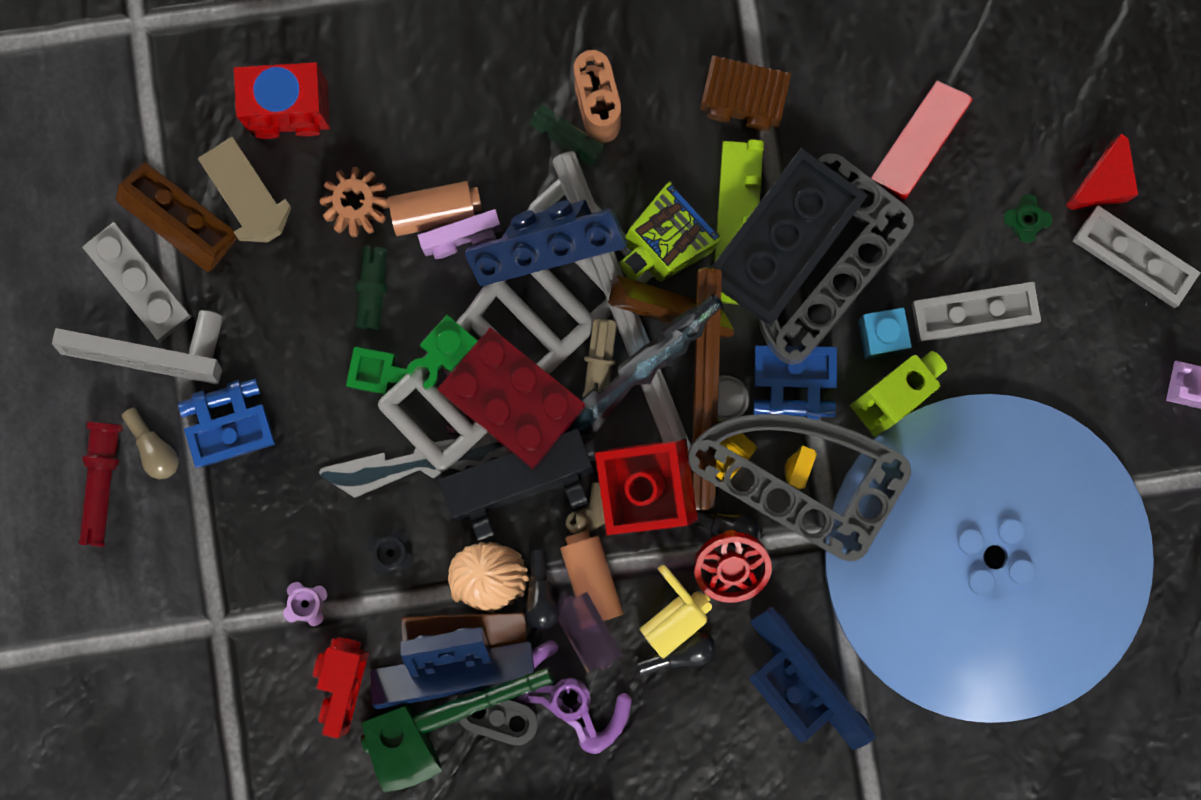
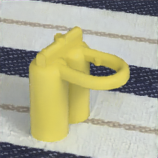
(677, 619)

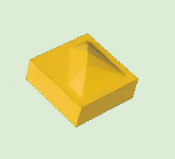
(799, 467)

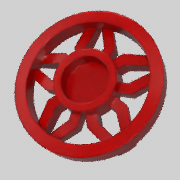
(732, 567)

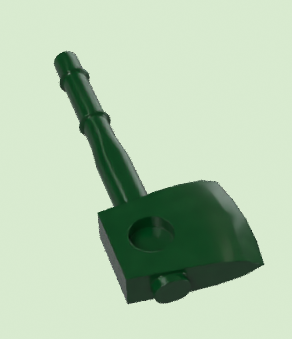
(400, 740)

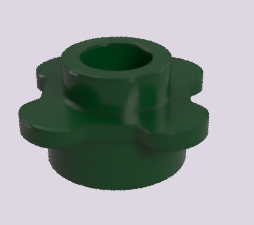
(1025, 230)

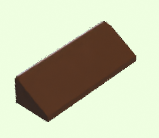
(175, 216)
(656, 302)
(499, 628)

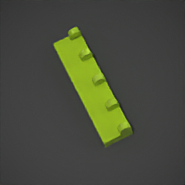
(737, 190)

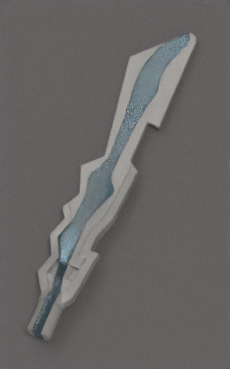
(374, 471)

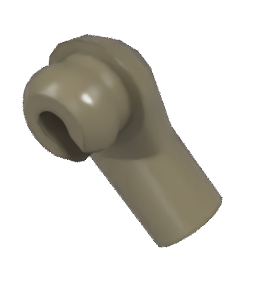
(588, 517)

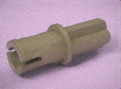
(600, 354)

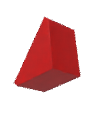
(1110, 179)

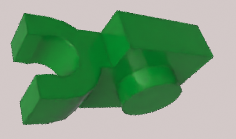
(373, 371)

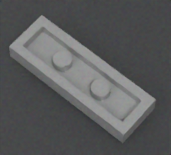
(1136, 256)
(137, 281)
(976, 312)

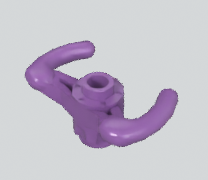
(589, 740)

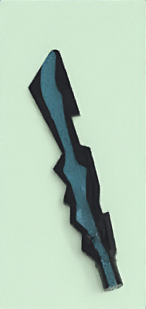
(644, 363)

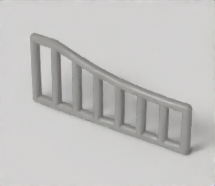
(473, 319)

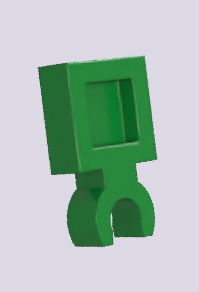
(444, 348)

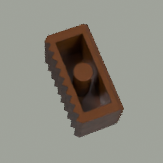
(745, 93)

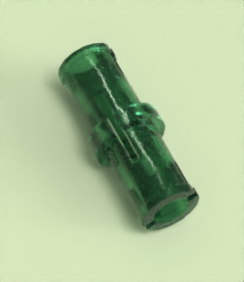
(371, 288)

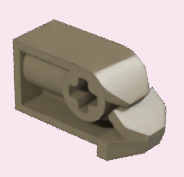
(245, 193)

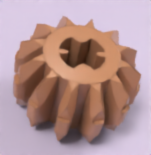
(347, 215)

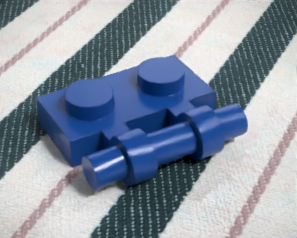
(813, 374)
(228, 435)

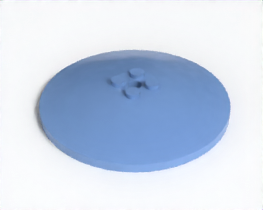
(1005, 637)

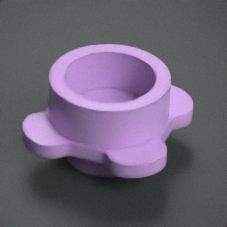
(294, 609)

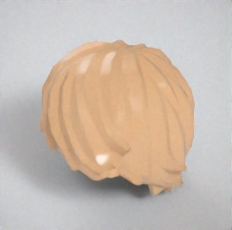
(487, 576)

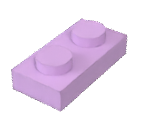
(443, 240)

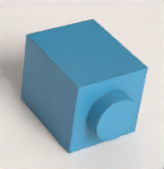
(884, 333)

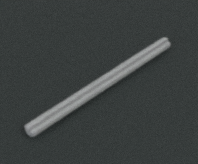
(628, 323)

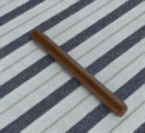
(706, 383)

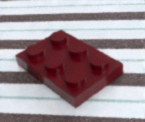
(511, 398)

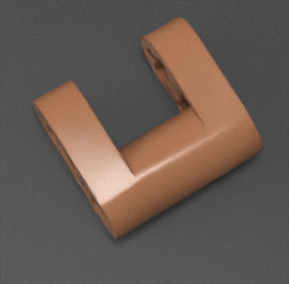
(602, 101)

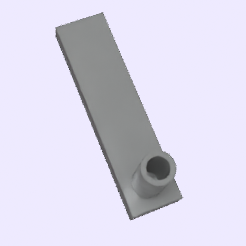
(195, 366)

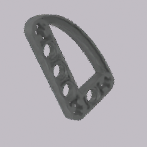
(850, 263)
(799, 503)

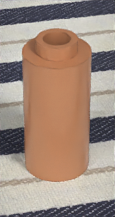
(433, 207)
(591, 573)

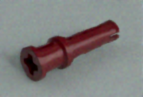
(100, 461)

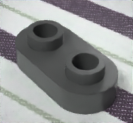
(497, 722)

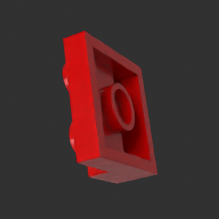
(341, 673)

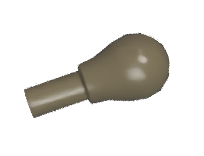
(156, 455)

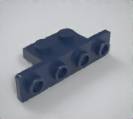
(545, 241)
(448, 667)
(800, 687)

